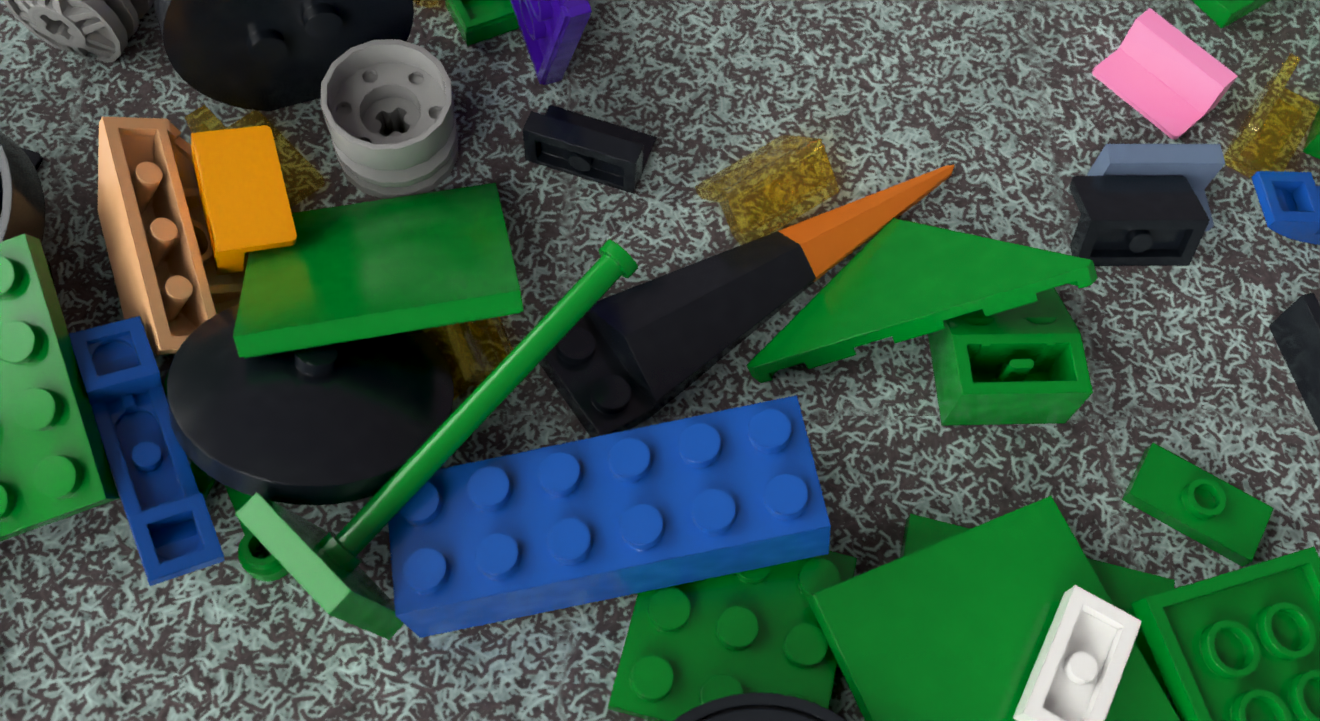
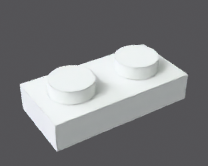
(1079, 661)

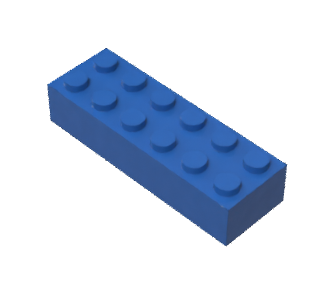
(608, 518)

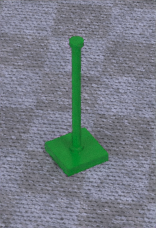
(330, 562)

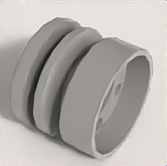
(82, 25)
(391, 118)

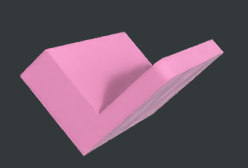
(1165, 75)

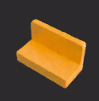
(241, 194)

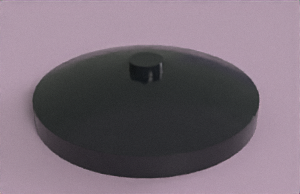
(310, 419)

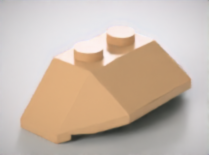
(158, 231)

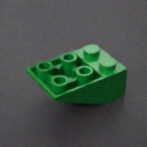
(1011, 365)

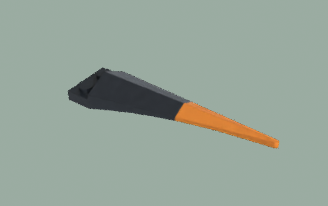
(664, 334)

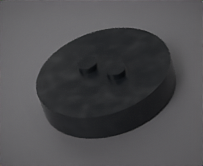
(270, 50)

